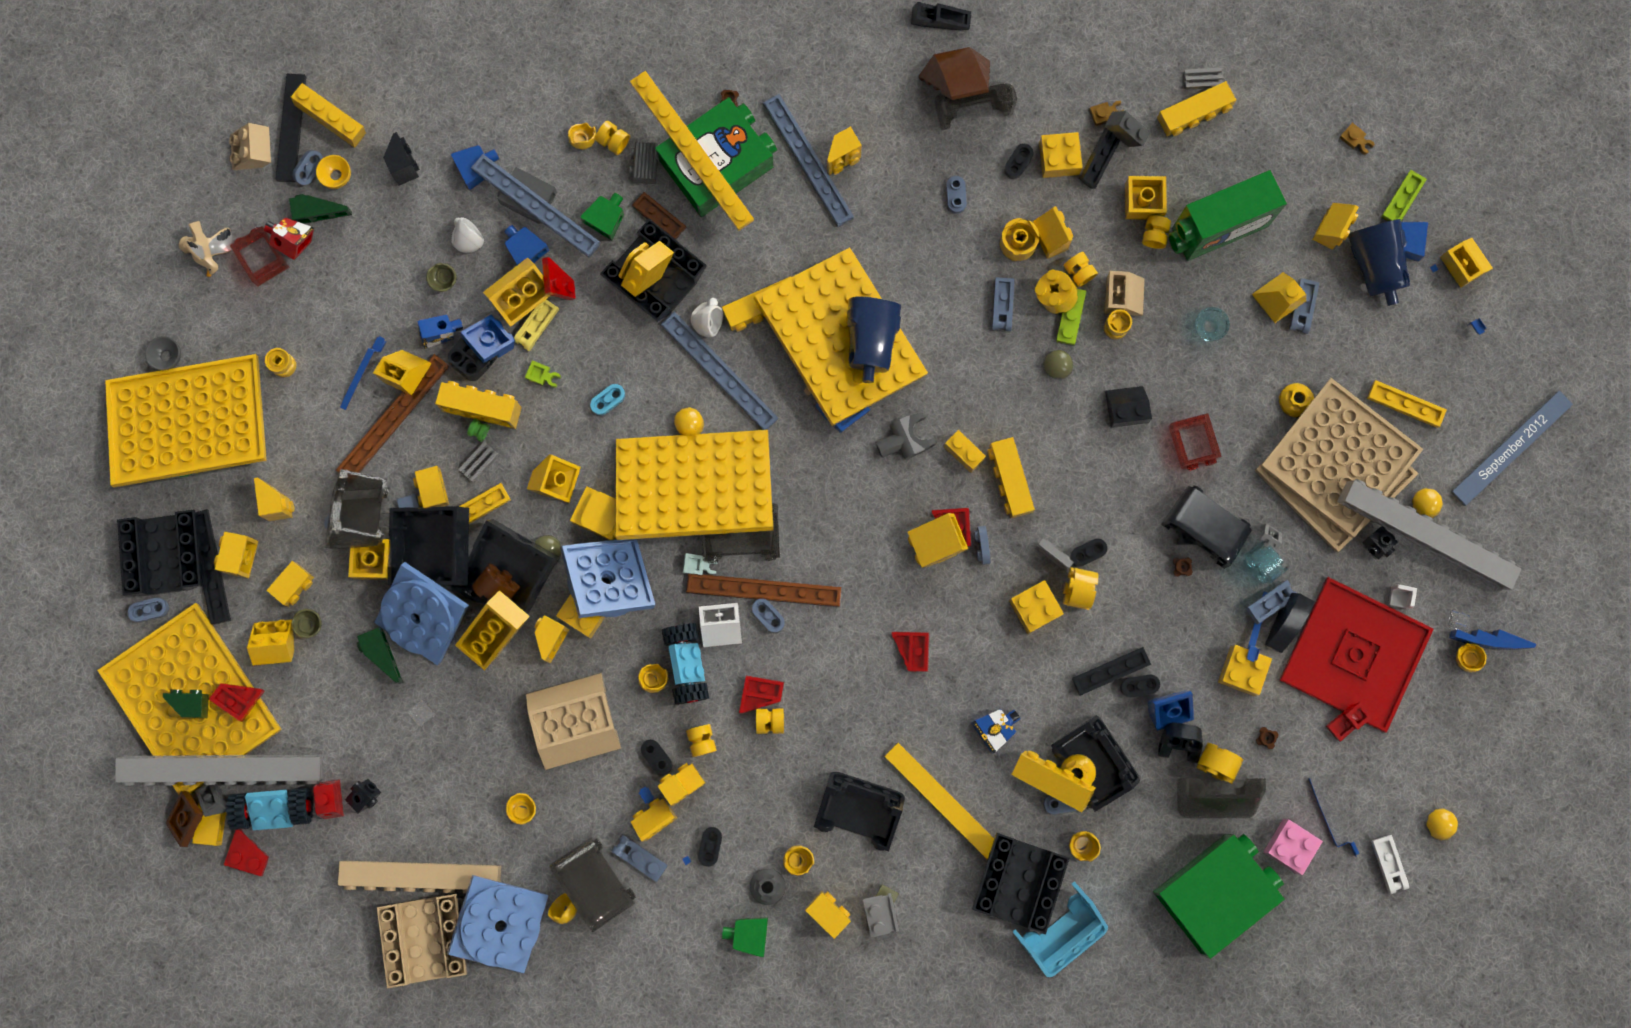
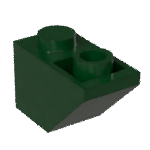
(188, 704)

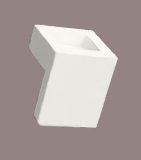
(1402, 596)

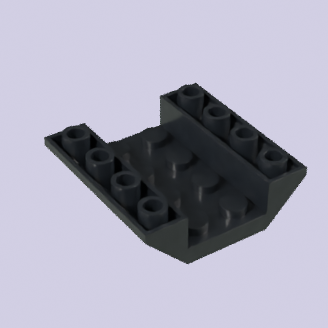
(677, 281)
(159, 554)
(1020, 883)

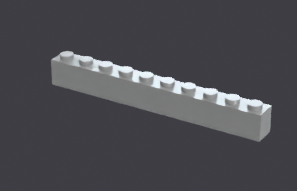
(1429, 535)
(218, 768)

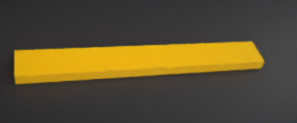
(940, 799)

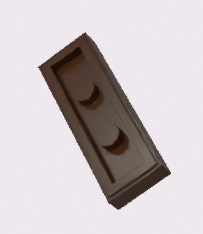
(651, 209)

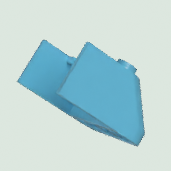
(1067, 936)

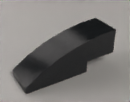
(940, 16)
(1289, 622)

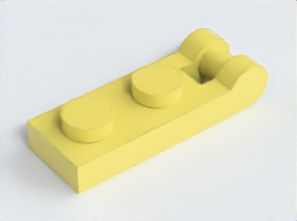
(536, 324)

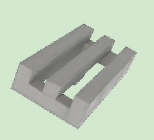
(1219, 77)
(467, 473)
(1268, 532)

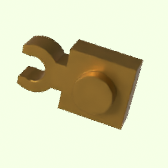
(1102, 112)
(1354, 137)

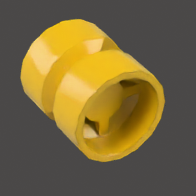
(611, 137)
(1156, 232)
(1082, 275)
(1118, 324)
(280, 362)
(770, 721)
(701, 740)

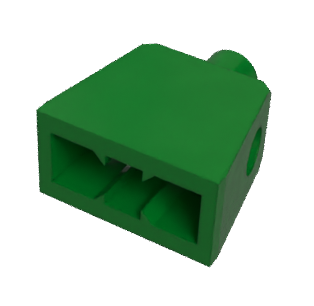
(604, 215)
(748, 935)

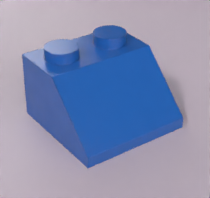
(1171, 708)

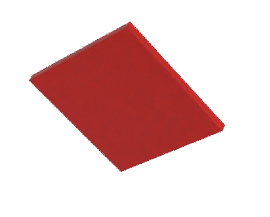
(1356, 653)

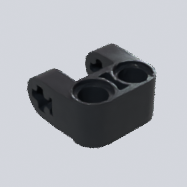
(467, 362)
(1181, 737)

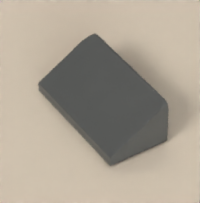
(211, 800)

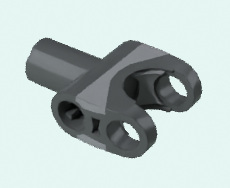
(904, 438)

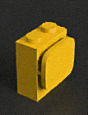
(645, 267)
(596, 513)
(937, 540)

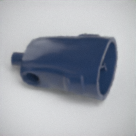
(1382, 258)
(872, 334)

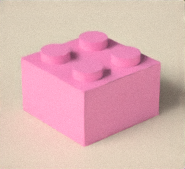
(1292, 846)

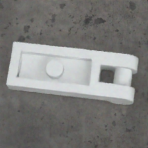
(1390, 863)

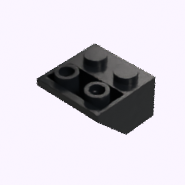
(400, 160)

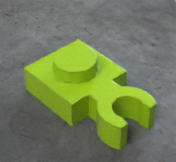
(540, 373)

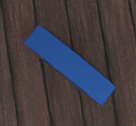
(1497, 640)

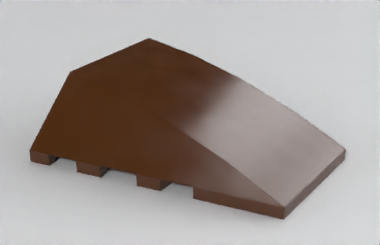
(958, 73)

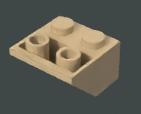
(250, 147)
(1124, 292)

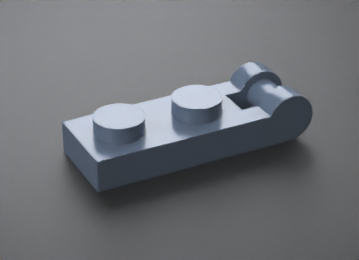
(1003, 303)
(1306, 309)
(1270, 602)
(640, 858)

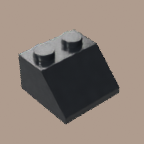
(1128, 406)

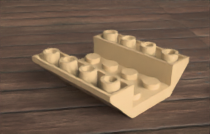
(572, 721)
(417, 940)

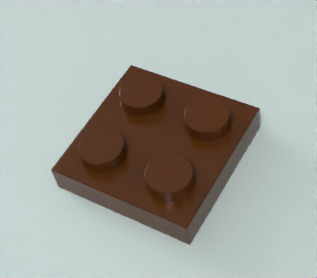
(184, 819)

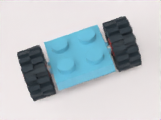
(686, 663)
(269, 809)

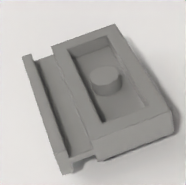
(1054, 554)
(880, 915)

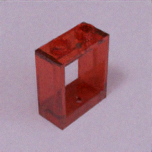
(268, 271)
(1188, 423)

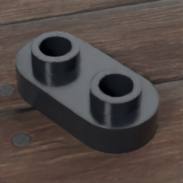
(1018, 161)
(1088, 552)
(1139, 685)
(656, 756)
(709, 846)

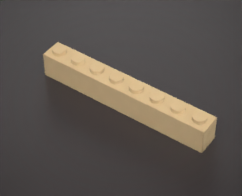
(412, 875)

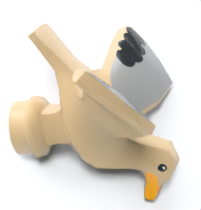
(204, 248)

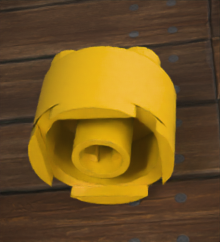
(1022, 230)
(1058, 282)
(1081, 588)
(1220, 763)

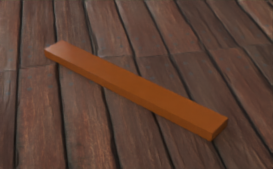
(392, 419)
(764, 590)

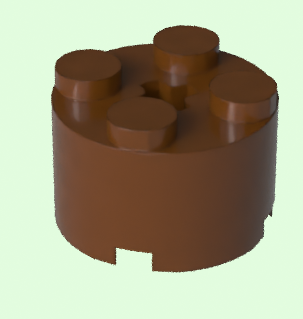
(494, 580)

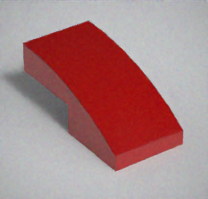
(1349, 720)

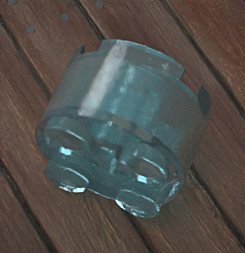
(1265, 562)

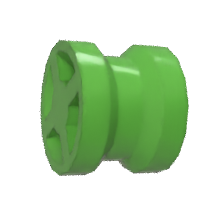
(478, 430)

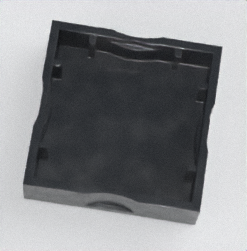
(431, 542)
(510, 552)

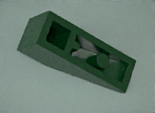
(312, 209)
(376, 648)

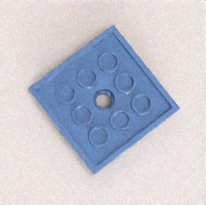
(610, 559)
(436, 607)
(482, 908)

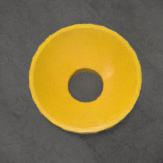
(330, 164)
(1287, 401)
(1083, 763)

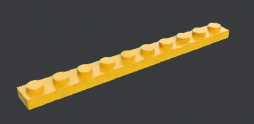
(692, 150)

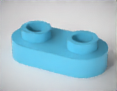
(607, 399)

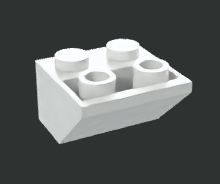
(720, 625)

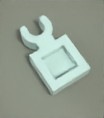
(695, 565)

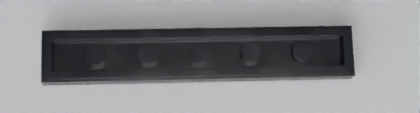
(290, 130)
(211, 578)

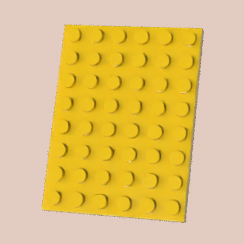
(813, 328)
(185, 420)
(693, 485)
(185, 657)

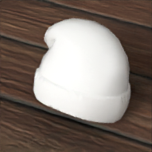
(466, 236)
(707, 318)

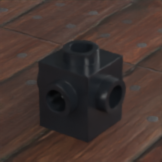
(1380, 543)
(363, 795)

